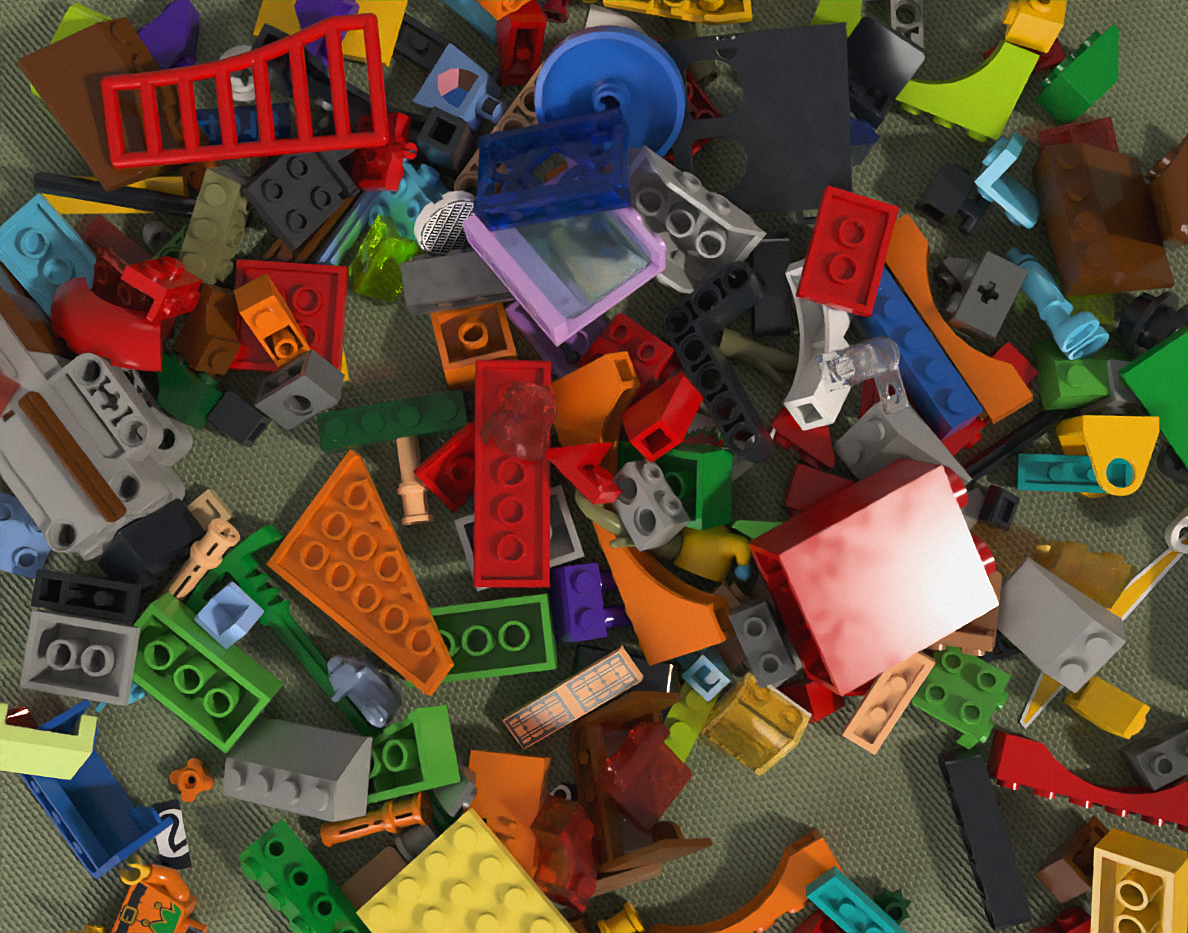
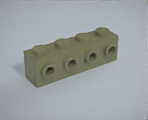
(216, 226)

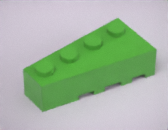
(413, 756)

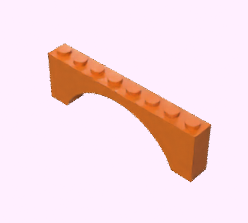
(664, 610)

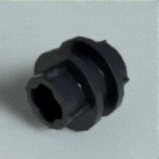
(1151, 320)

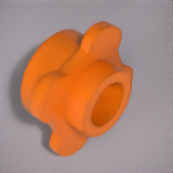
(202, 777)

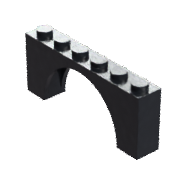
(440, 137)

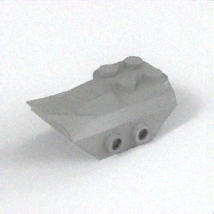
(696, 225)

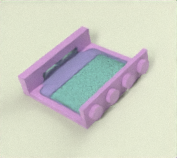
(570, 266)

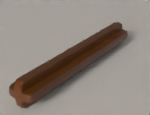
(72, 456)

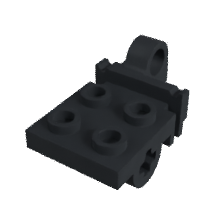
(301, 189)

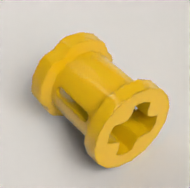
(623, 922)

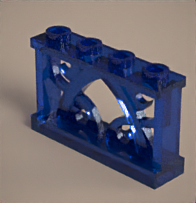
(568, 198)

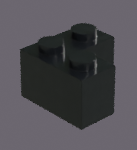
(150, 545)

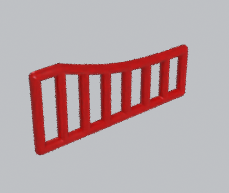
(257, 59)

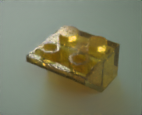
(1095, 574)

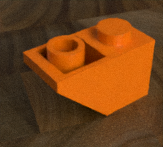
(271, 320)

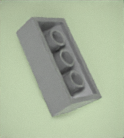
(300, 769)

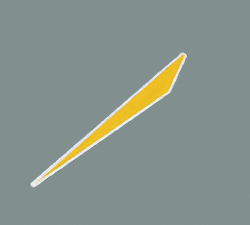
(1136, 590)

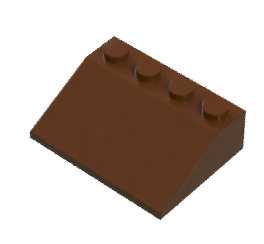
(69, 83)
(1099, 221)

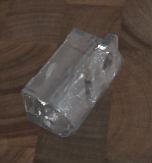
(863, 361)

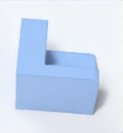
(228, 615)

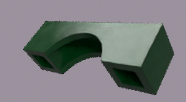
(186, 393)
(393, 420)

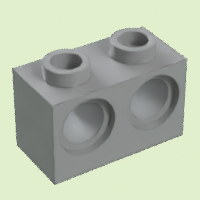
(648, 505)

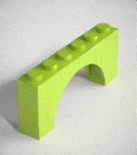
(974, 100)

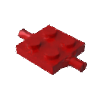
(382, 166)

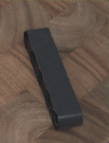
(984, 837)

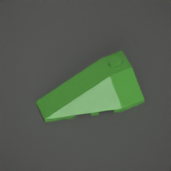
(1076, 381)

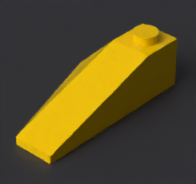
(700, 11)

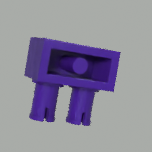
(579, 603)

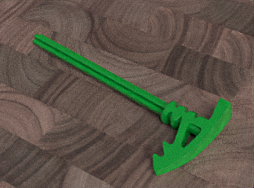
(242, 569)

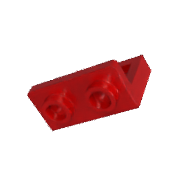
(167, 283)

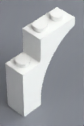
(820, 332)

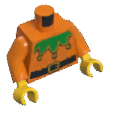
(156, 901)

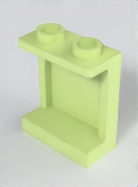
(44, 751)

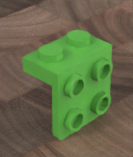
(963, 694)

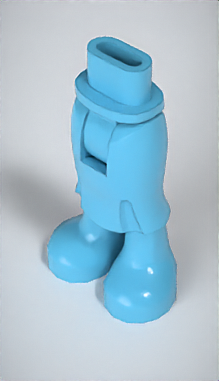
(1074, 335)

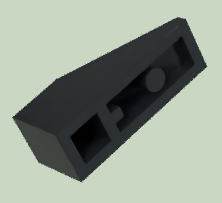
(86, 594)

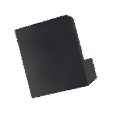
(239, 419)

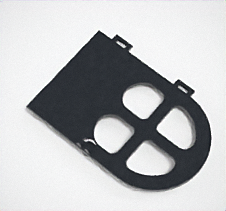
(789, 116)

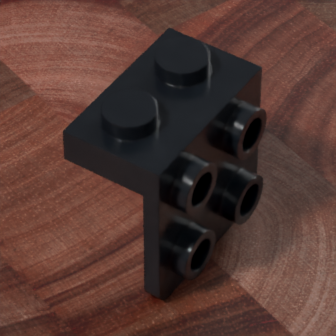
(878, 67)

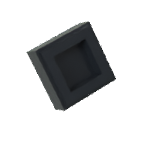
(999, 508)

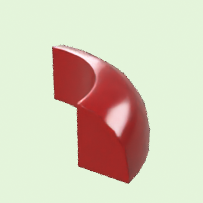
(105, 328)

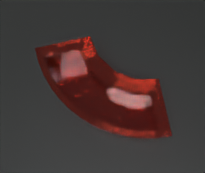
(566, 853)

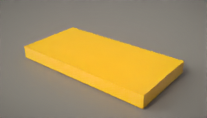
(389, 13)

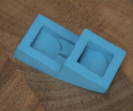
(705, 671)

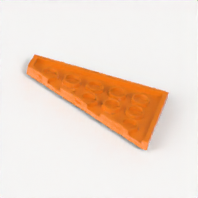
(357, 573)

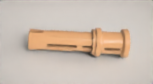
(411, 487)
(203, 556)

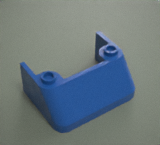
(93, 807)

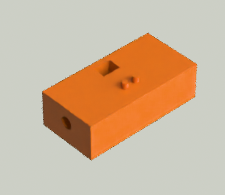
(509, 798)

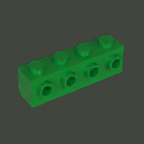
(299, 884)

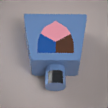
(461, 90)

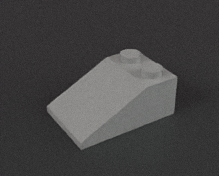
(883, 439)
(1057, 625)
(80, 656)

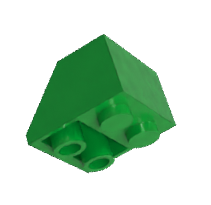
(1081, 77)

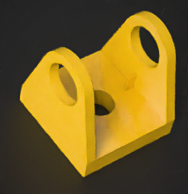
(1107, 439)

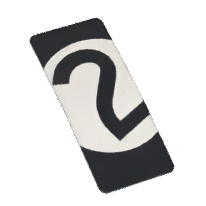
(173, 841)

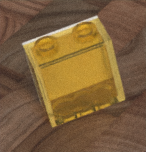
(756, 724)

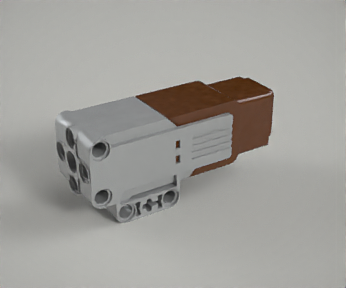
(101, 414)

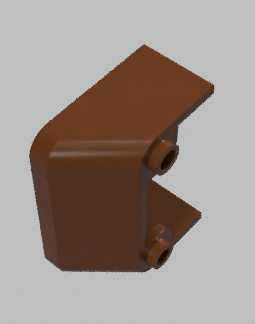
(1170, 195)
(619, 838)

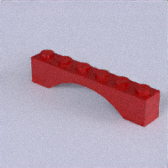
(1028, 762)

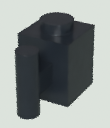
(948, 196)

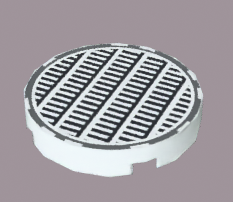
(441, 226)

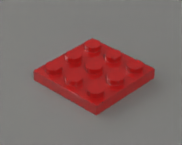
(315, 299)

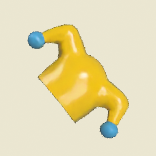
(713, 552)

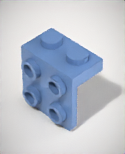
(21, 540)

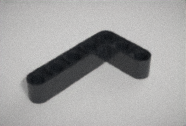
(713, 364)

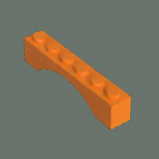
(991, 381)
(784, 892)

